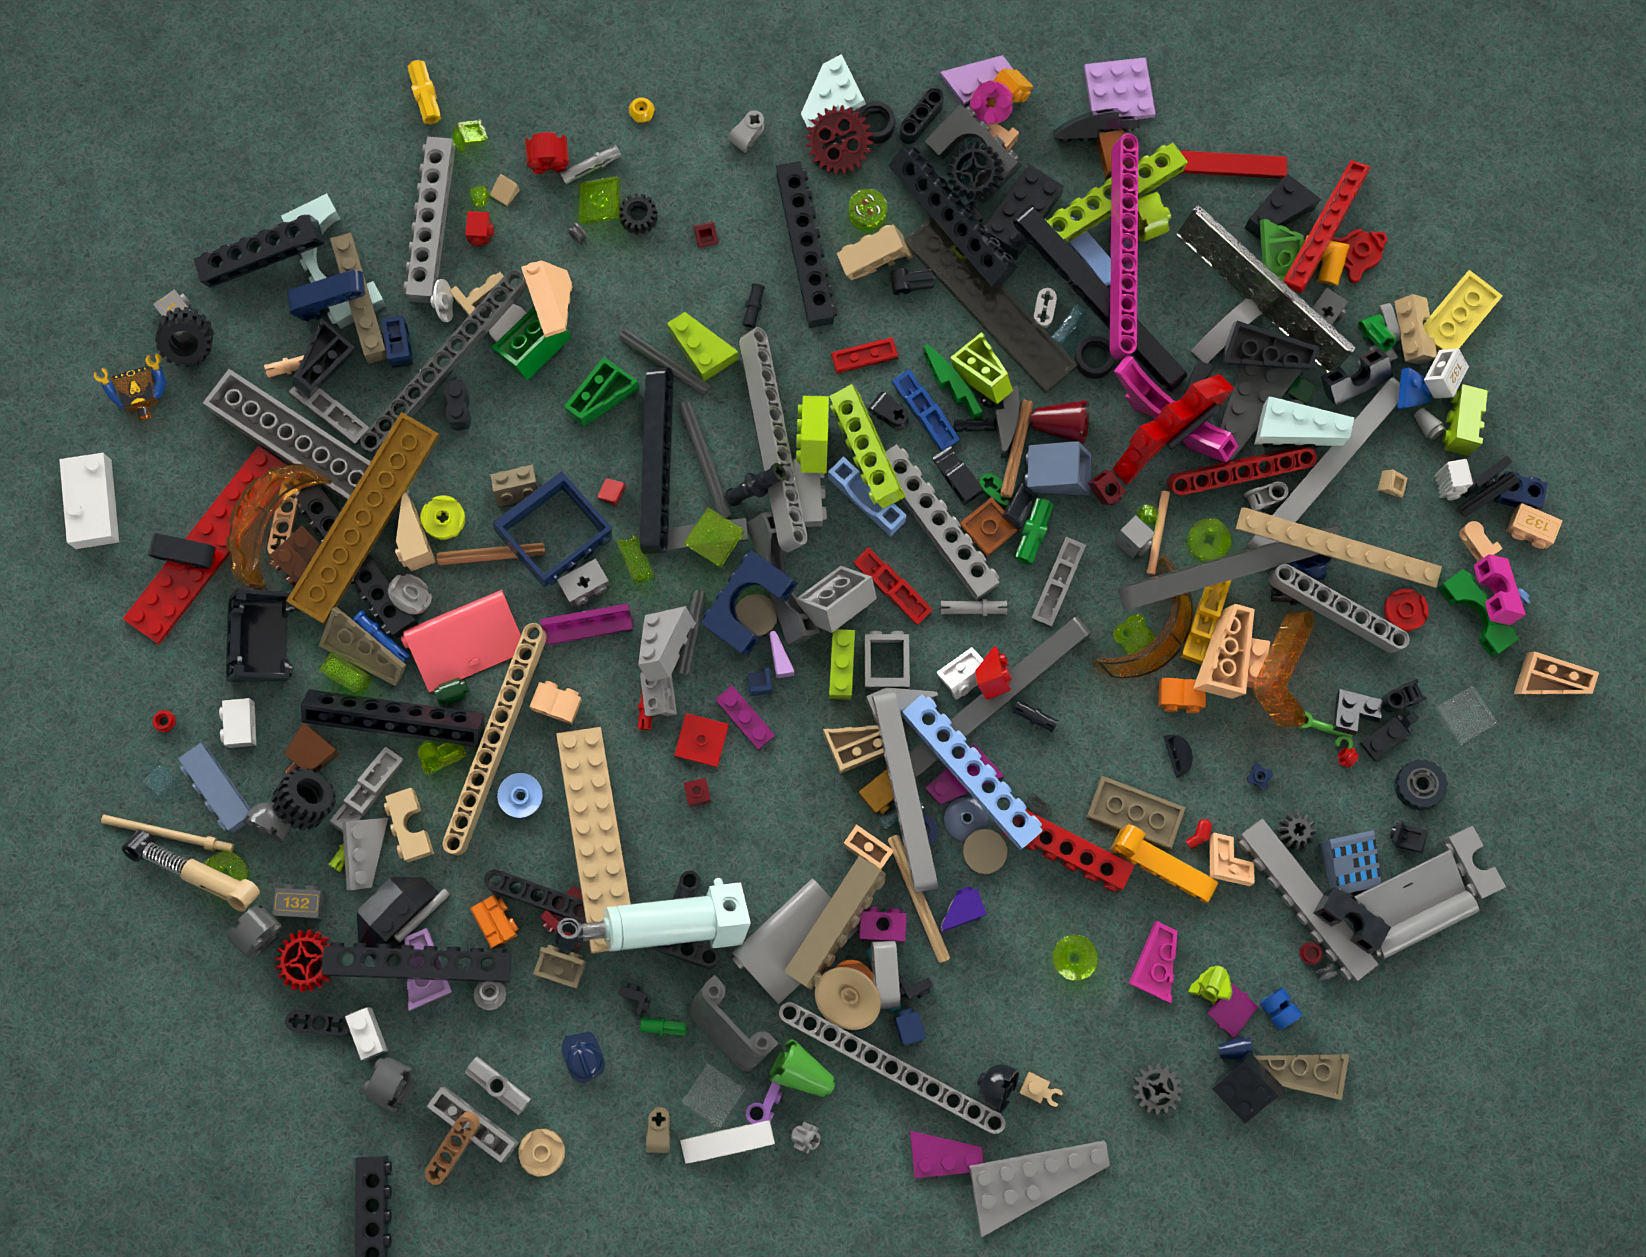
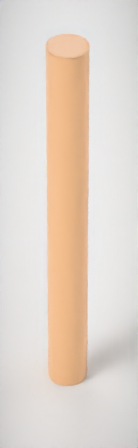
(1155, 547)

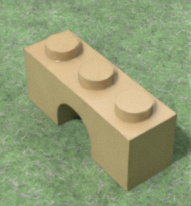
(1416, 344)
(400, 807)

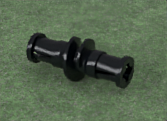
(755, 485)

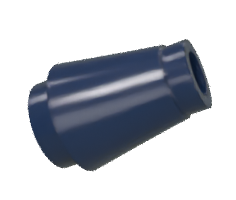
(1236, 1048)

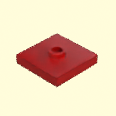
(701, 740)

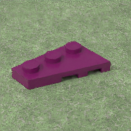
(947, 787)
(942, 1156)

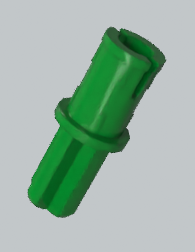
(663, 1027)

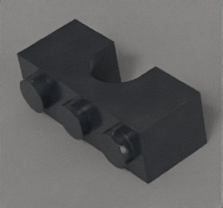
(1373, 370)
(1368, 928)

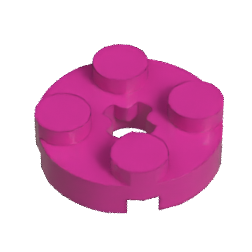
(1003, 102)

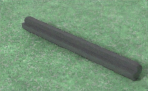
(664, 361)

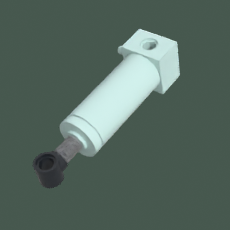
(714, 917)

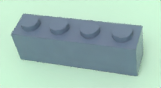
(215, 786)

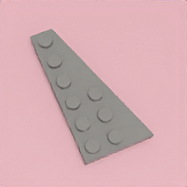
(1021, 1183)

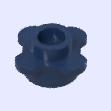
(1258, 770)

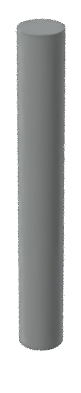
(418, 918)

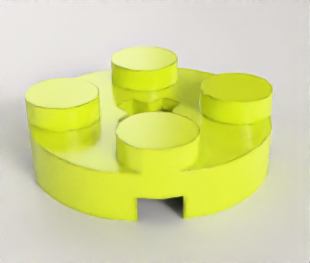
(435, 508)

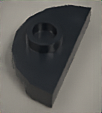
(1179, 753)

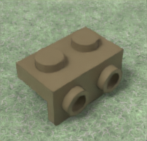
(513, 485)
(560, 967)

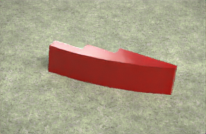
(892, 586)

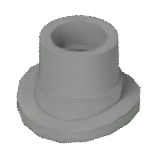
(489, 995)

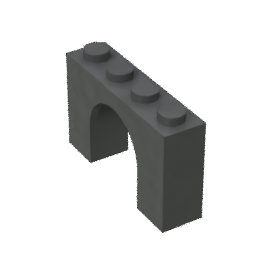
(963, 125)

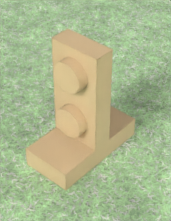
(476, 295)

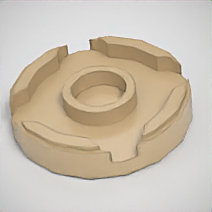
(549, 1152)

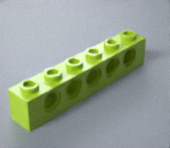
(890, 490)

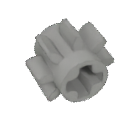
(805, 1137)

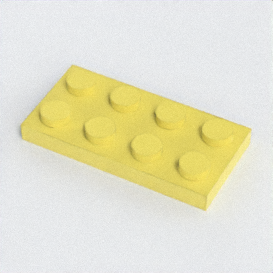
(1461, 312)

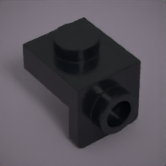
(1409, 837)
(919, 989)
(632, 991)

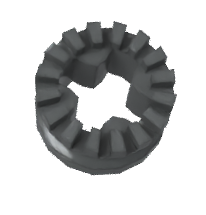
(577, 232)
(1326, 972)

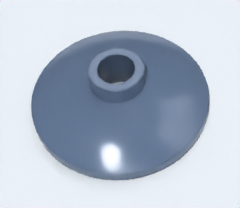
(954, 817)

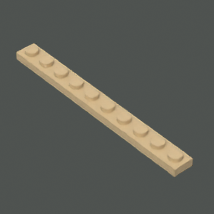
(1338, 547)

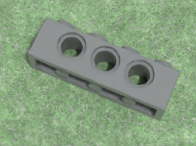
(488, 1136)

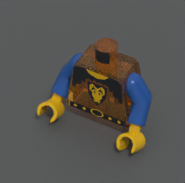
(136, 388)

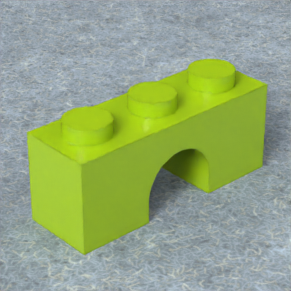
(842, 664)

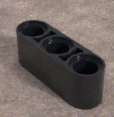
(923, 107)
(181, 551)

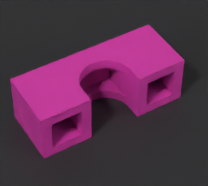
(1506, 603)

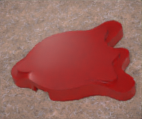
(1363, 253)

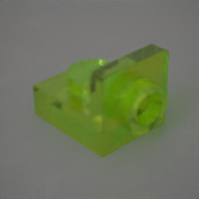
(468, 133)

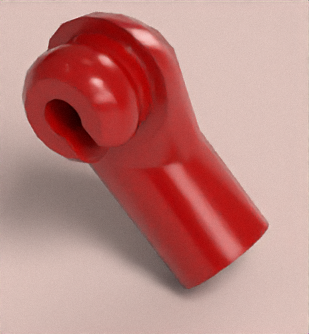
(1202, 834)

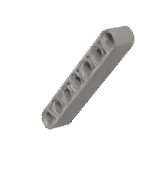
(1348, 608)

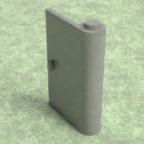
(1419, 903)
(779, 938)

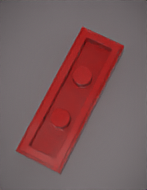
(864, 355)

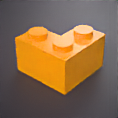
(1016, 82)

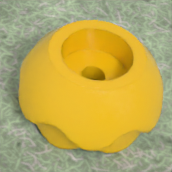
(644, 115)

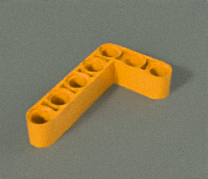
(1155, 861)

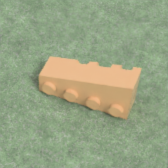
(1228, 654)

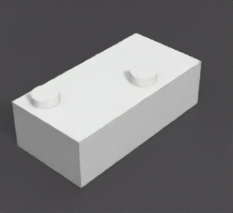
(89, 500)

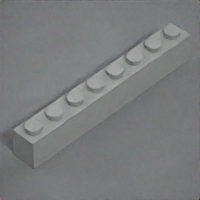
(1304, 897)

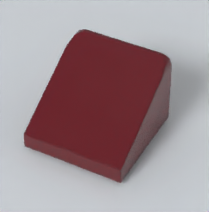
(705, 234)

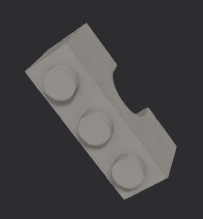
(1479, 882)

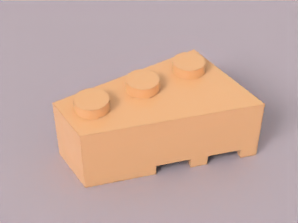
(1553, 676)

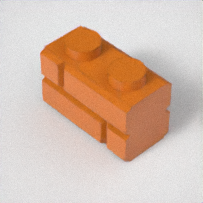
(494, 922)

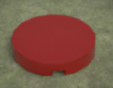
(1399, 609)

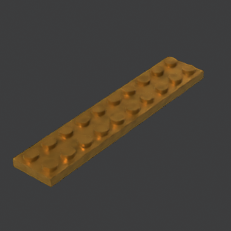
(363, 518)

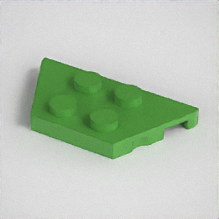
(1279, 247)

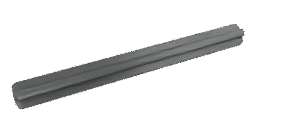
(705, 459)

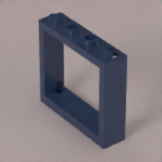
(535, 500)

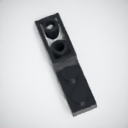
(1087, 125)

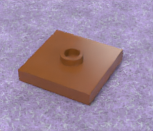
(988, 527)

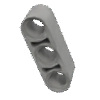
(886, 973)

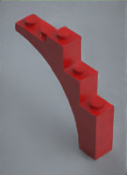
(1171, 420)

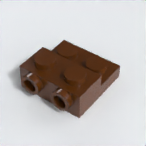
(294, 554)

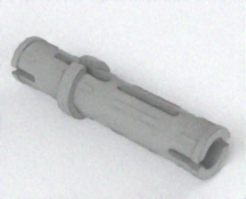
(591, 164)
(974, 607)

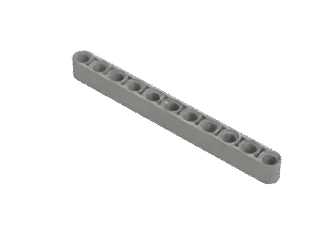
(773, 438)
(1335, 458)
(903, 1068)

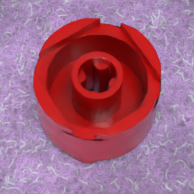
(546, 152)

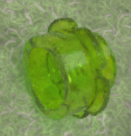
(1147, 514)

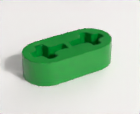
(990, 492)

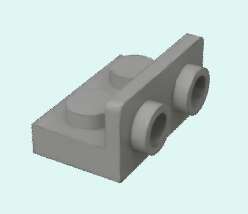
(658, 696)

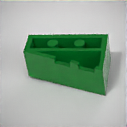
(600, 392)

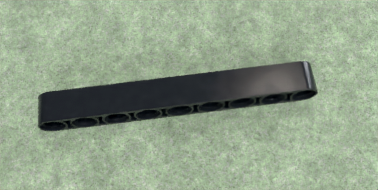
(656, 460)

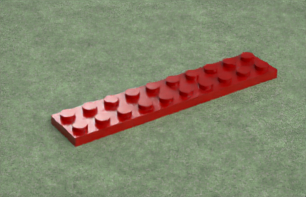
(180, 584)

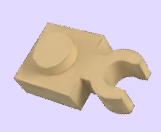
(1037, 1088)

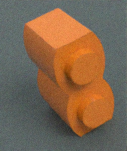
(1179, 694)

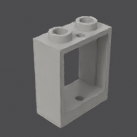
(882, 683)

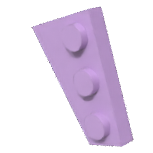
(419, 990)

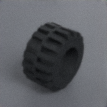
(184, 352)
(296, 810)

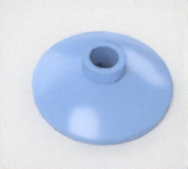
(512, 787)

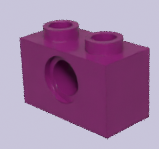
(870, 932)

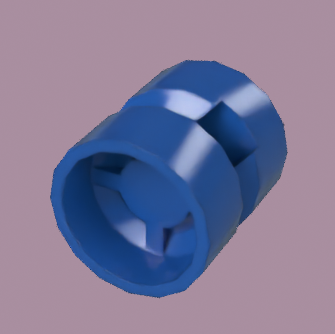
(1280, 1017)

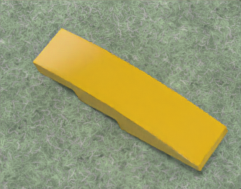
(1205, 622)

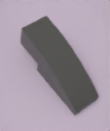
(1006, 420)

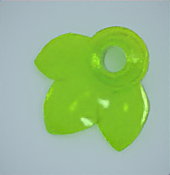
(1137, 634)

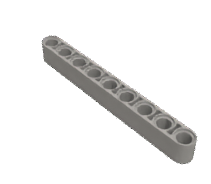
(905, 792)

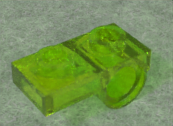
(434, 758)

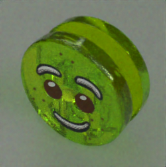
(867, 209)

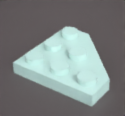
(832, 87)

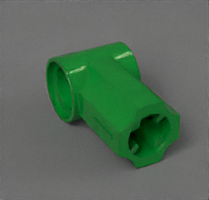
(1375, 329)

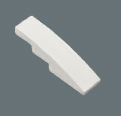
(727, 1141)

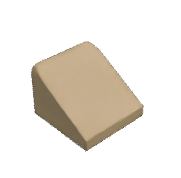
(504, 190)
(1392, 483)

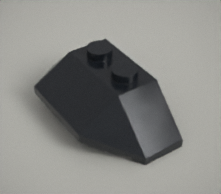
(392, 909)

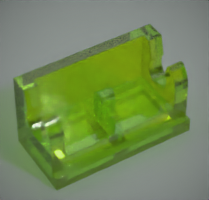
(635, 560)

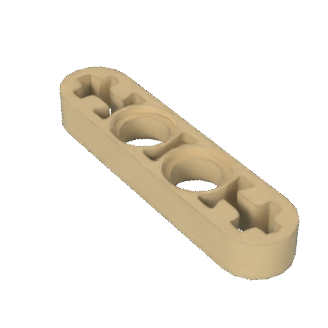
(282, 517)

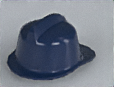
(1313, 566)
(583, 1056)

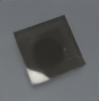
(1037, 805)

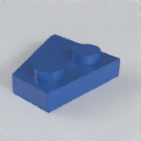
(1412, 389)

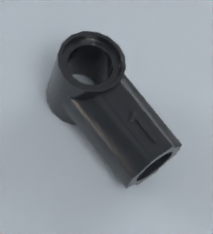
(906, 281)
(686, 892)

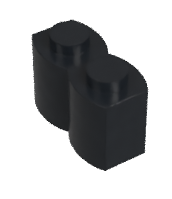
(457, 406)

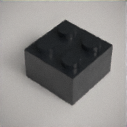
(1247, 1087)

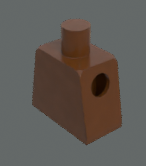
(309, 750)

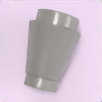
(1429, 424)

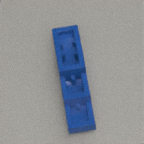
(925, 410)

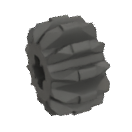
(1302, 837)

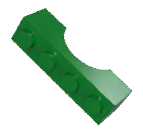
(1463, 590)

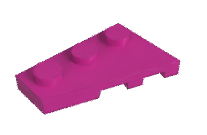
(1155, 963)

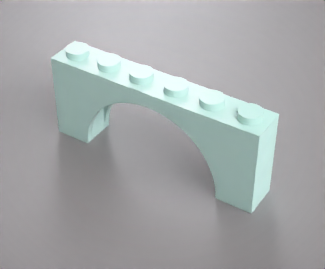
(325, 213)

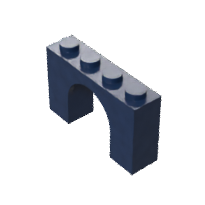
(723, 617)

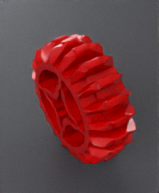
(303, 951)

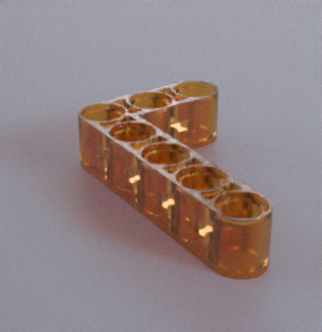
(1278, 668)

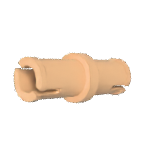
(284, 366)

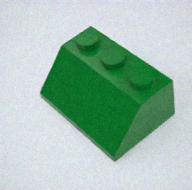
(527, 347)

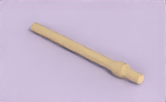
(208, 843)

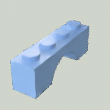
(849, 481)

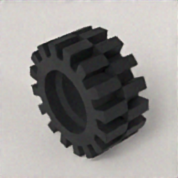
(638, 202)

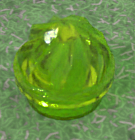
(479, 195)

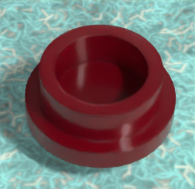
(1310, 953)

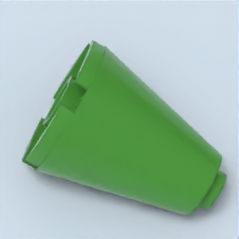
(801, 1071)

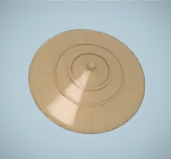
(847, 998)

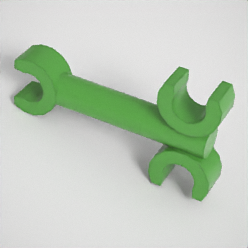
(1329, 729)

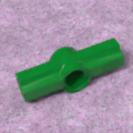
(1034, 531)

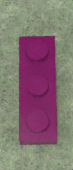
(745, 717)

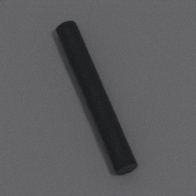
(1193, 426)

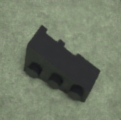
(1283, 205)
(322, 359)

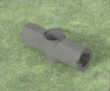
(486, 1075)

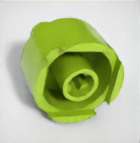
(1152, 217)

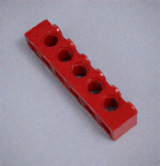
(1119, 868)

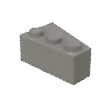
(662, 641)

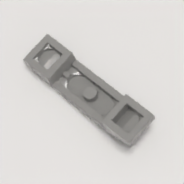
(1216, 339)

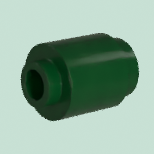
(451, 691)

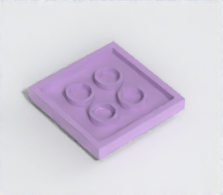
(1120, 86)

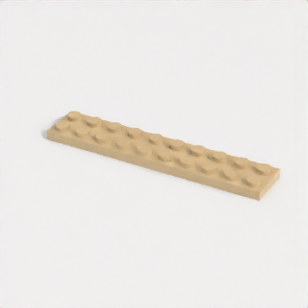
(593, 825)

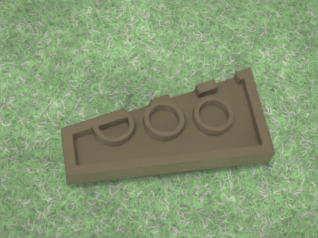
(1309, 1073)

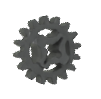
(1161, 1078)

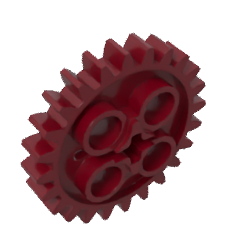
(831, 121)

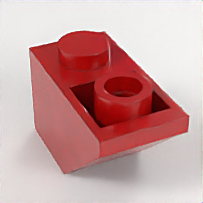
(993, 675)

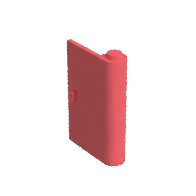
(451, 640)

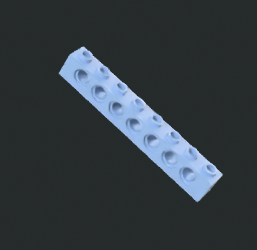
(973, 784)

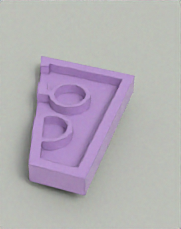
(967, 78)

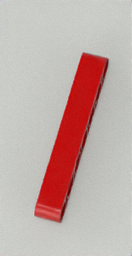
(1251, 472)

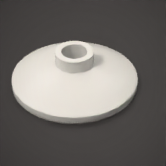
(442, 300)

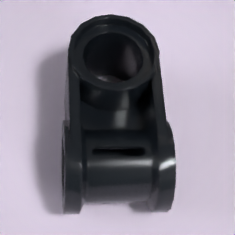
(886, 409)
(1405, 695)

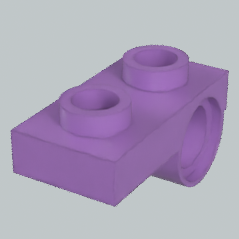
(772, 1096)

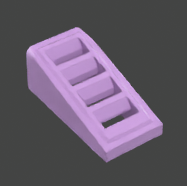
(781, 661)

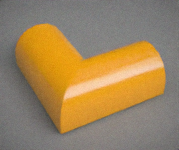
(1333, 263)

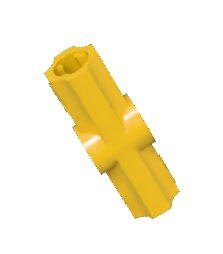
(424, 92)

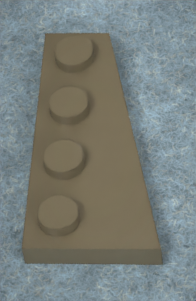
(358, 647)

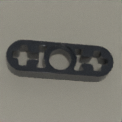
(302, 1027)

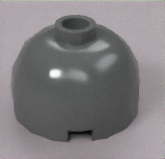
(267, 822)

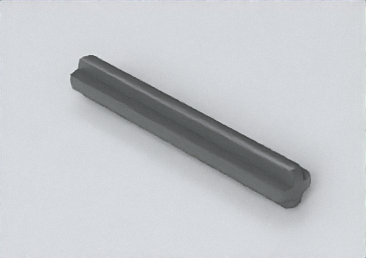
(687, 650)

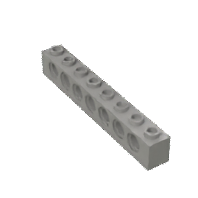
(434, 149)
(976, 586)

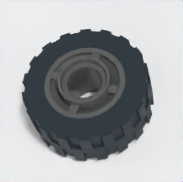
(1432, 777)

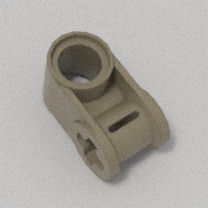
(658, 1135)

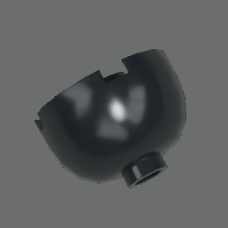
(997, 1086)

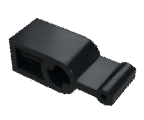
(958, 475)

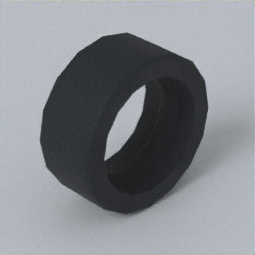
(884, 109)
(1084, 369)

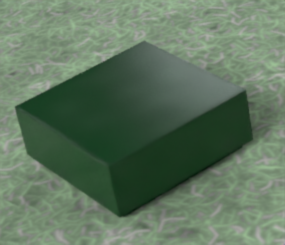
(1301, 390)

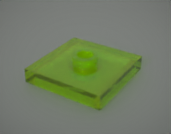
(599, 200)
(714, 537)

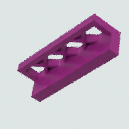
(584, 625)

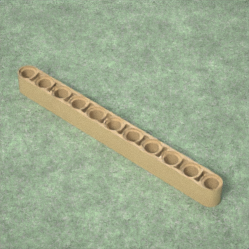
(496, 750)

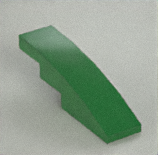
(948, 377)

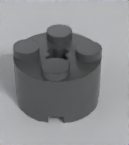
(254, 931)
(389, 1083)

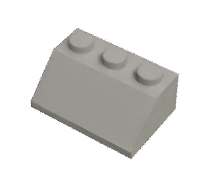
(837, 598)

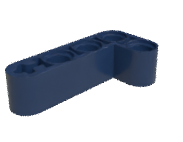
(309, 299)

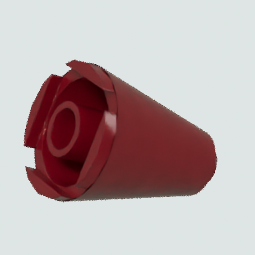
(1063, 420)

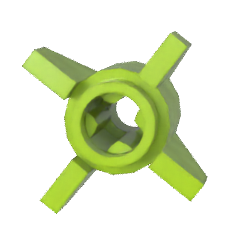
(1213, 985)

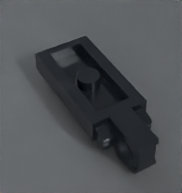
(1388, 735)

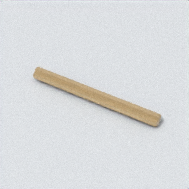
(919, 901)

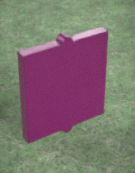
(1233, 1013)

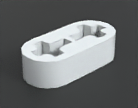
(1039, 307)

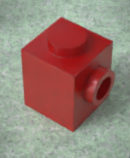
(479, 228)

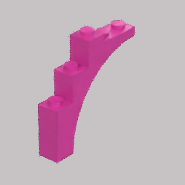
(1150, 399)

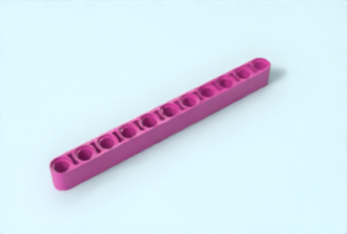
(1120, 255)

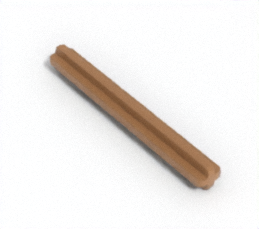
(1016, 449)
(487, 554)

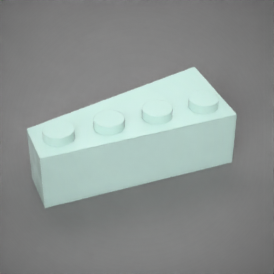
(1300, 424)

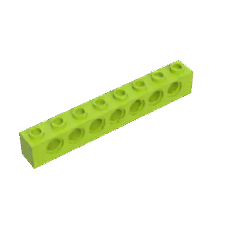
(1168, 156)

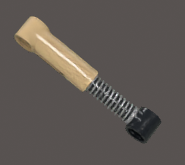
(237, 893)

